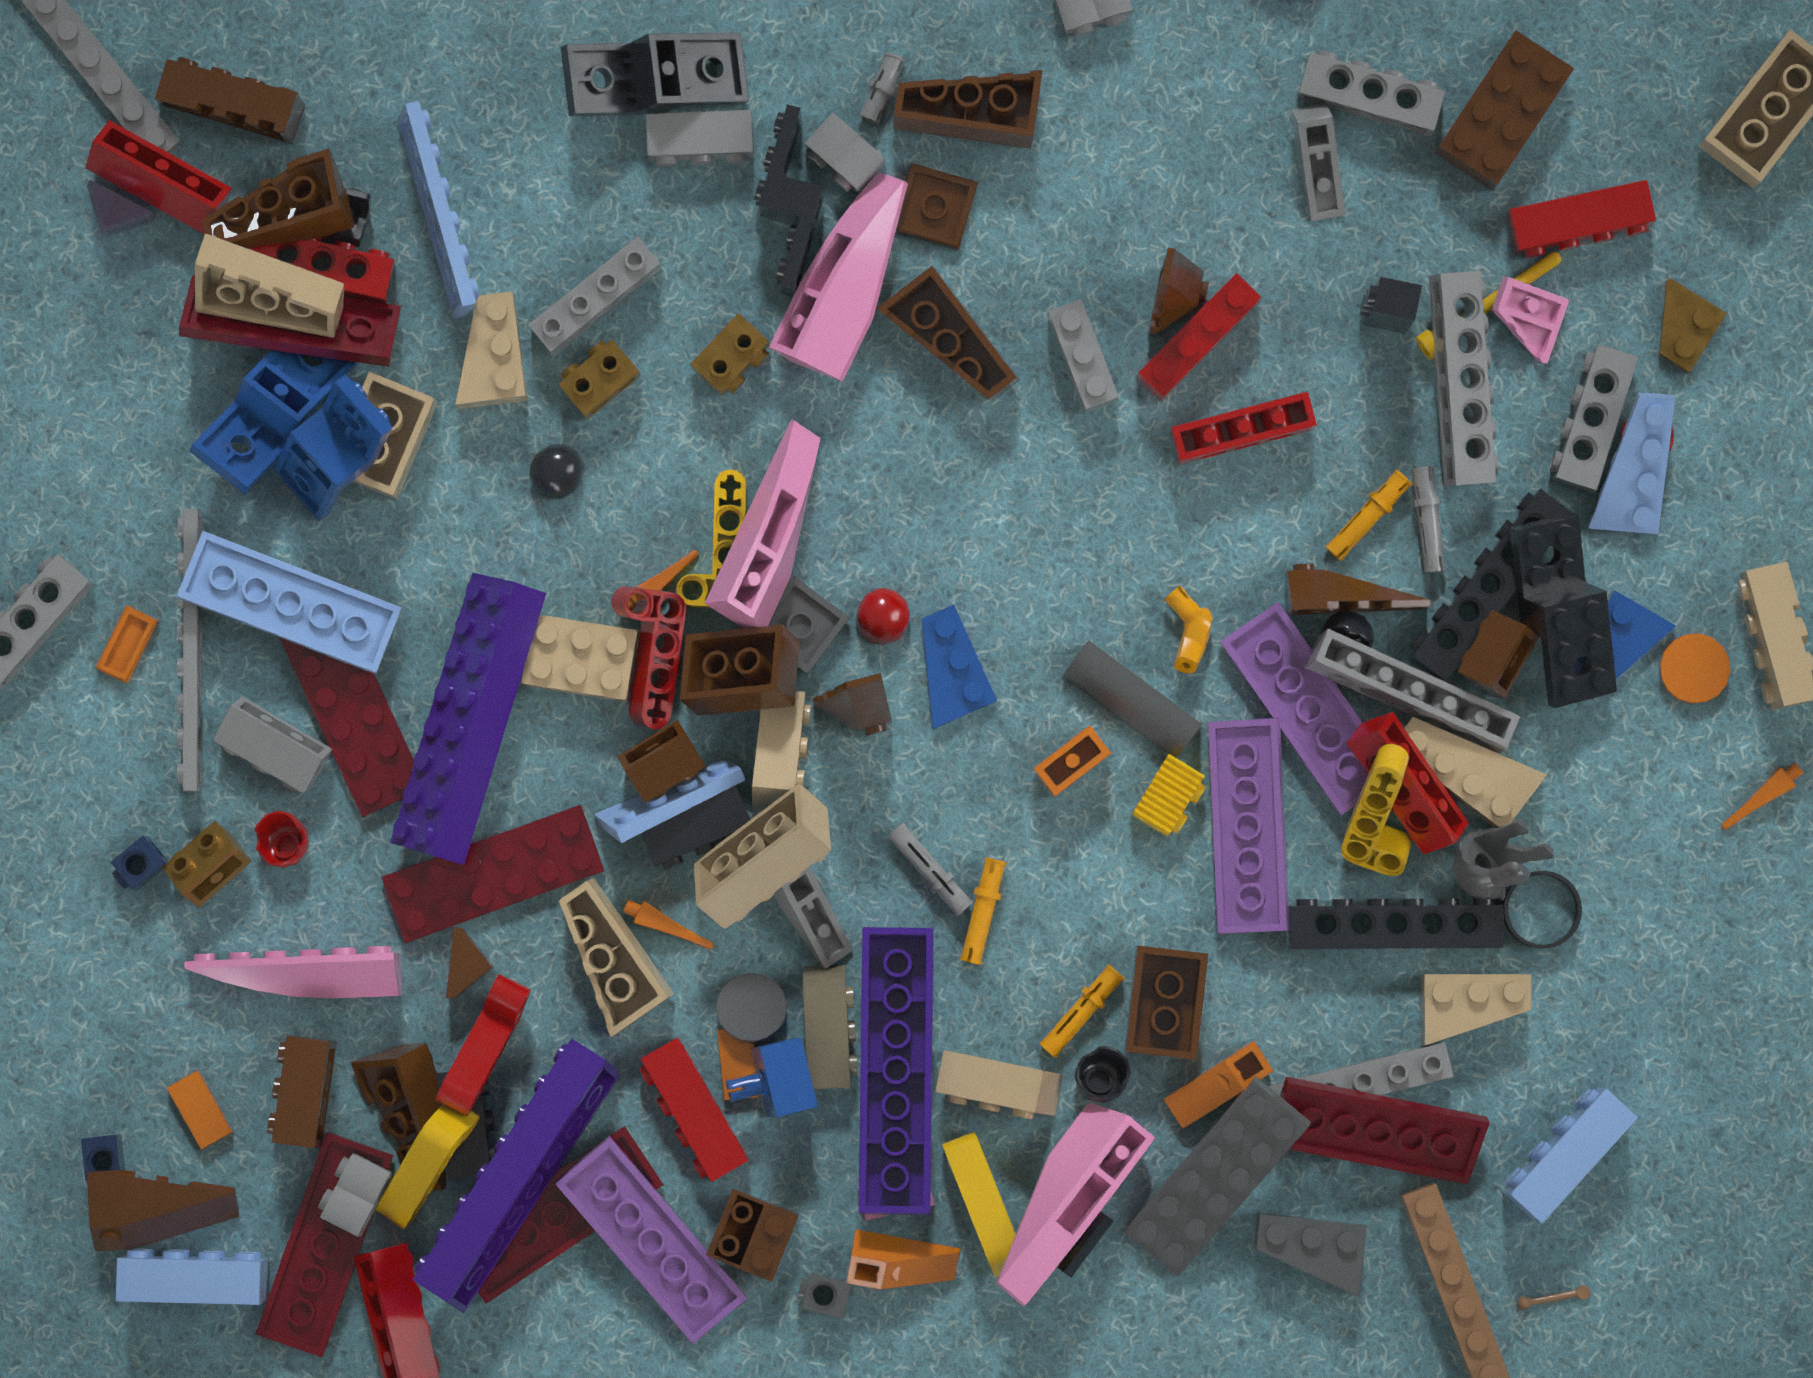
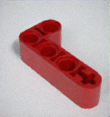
(648, 657)
(484, 1045)

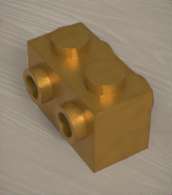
(726, 352)
(602, 383)
(206, 864)

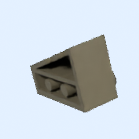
(828, 1026)

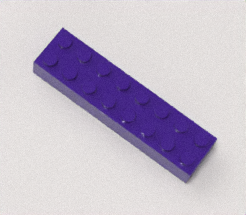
(468, 717)
(896, 1071)
(516, 1175)

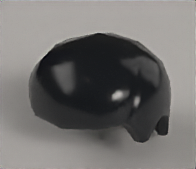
(556, 471)
(1352, 626)
(1102, 1074)

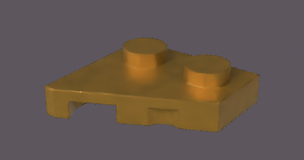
(1686, 325)

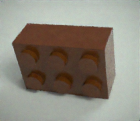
(739, 670)
(1166, 1002)
(302, 1091)

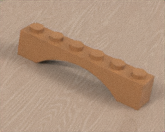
(1454, 1282)

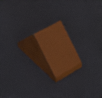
(467, 964)

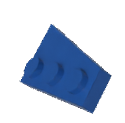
(1632, 632)
(953, 669)

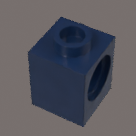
(152, 856)
(94, 1145)

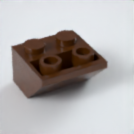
(1497, 654)
(661, 761)
(752, 1234)

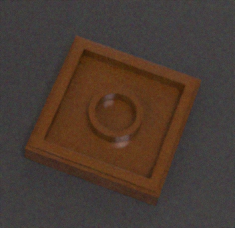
(936, 206)

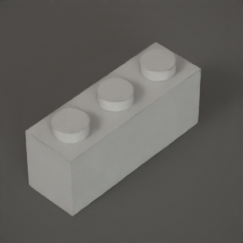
(700, 137)
(1082, 356)
(272, 745)

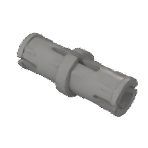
(882, 88)

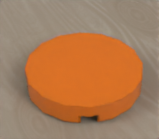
(1694, 668)

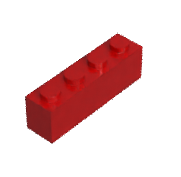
(156, 176)
(1580, 218)
(1198, 337)
(694, 1109)
(396, 1313)

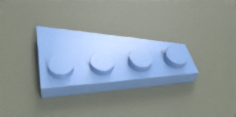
(1636, 480)
(635, 816)

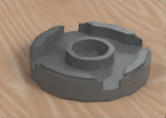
(751, 1008)

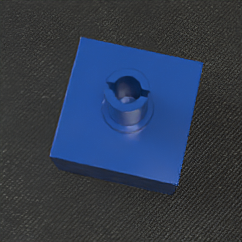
(780, 1078)

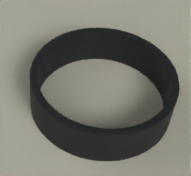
(1578, 906)

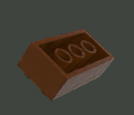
(1504, 110)

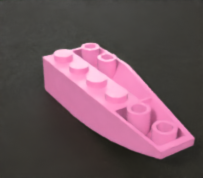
(843, 283)
(769, 536)
(310, 974)
(1070, 1193)

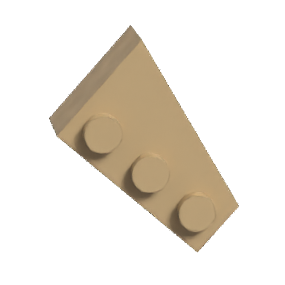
(493, 357)
(998, 1085)

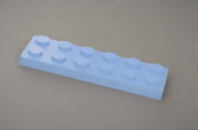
(440, 221)
(289, 602)

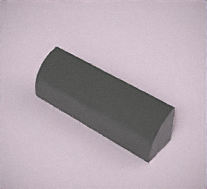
(1132, 699)

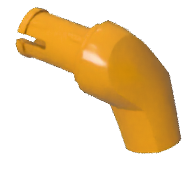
(1196, 631)

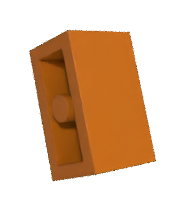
(1071, 761)

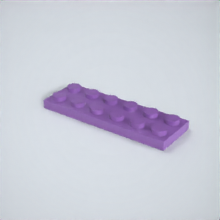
(1309, 706)
(1248, 826)
(650, 1239)

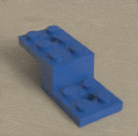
(267, 408)
(333, 447)

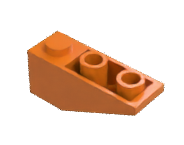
(1218, 1084)
(896, 1262)

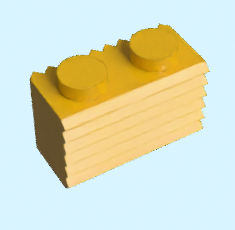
(1169, 795)

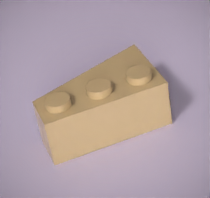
(779, 752)
(1469, 1001)

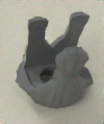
(1499, 862)

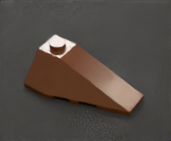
(1329, 592)

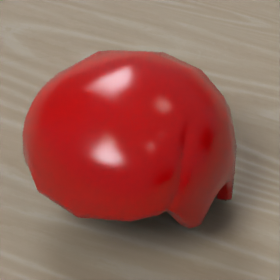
(882, 616)
(281, 839)

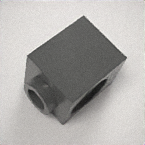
(841, 1293)

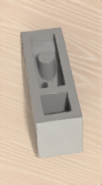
(1319, 161)
(813, 918)

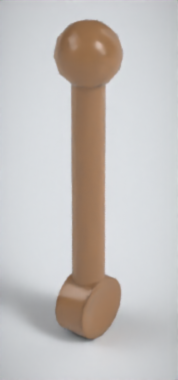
(1581, 1292)

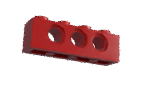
(371, 287)
(1243, 428)
(1422, 800)

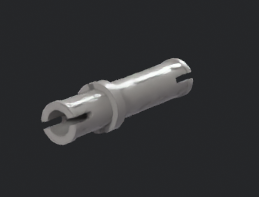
(1428, 519)
(959, 900)

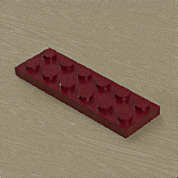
(362, 335)
(355, 726)
(494, 874)
(1386, 1131)
(554, 1225)
(316, 1259)

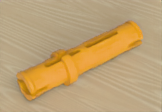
(1373, 510)
(983, 910)
(1082, 1010)

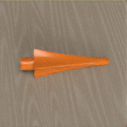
(662, 579)
(1776, 785)
(652, 918)

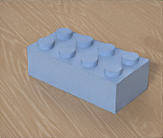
(1570, 1153)
(192, 1279)

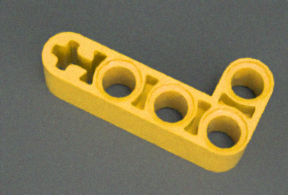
(721, 538)
(1367, 837)
(425, 1164)
(981, 1198)

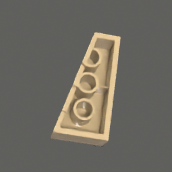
(264, 290)
(1778, 635)
(1474, 775)
(617, 965)

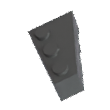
(1316, 1246)

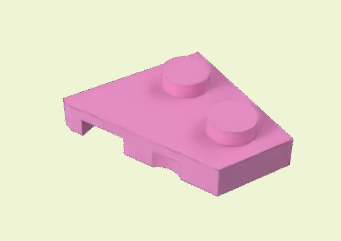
(1530, 315)

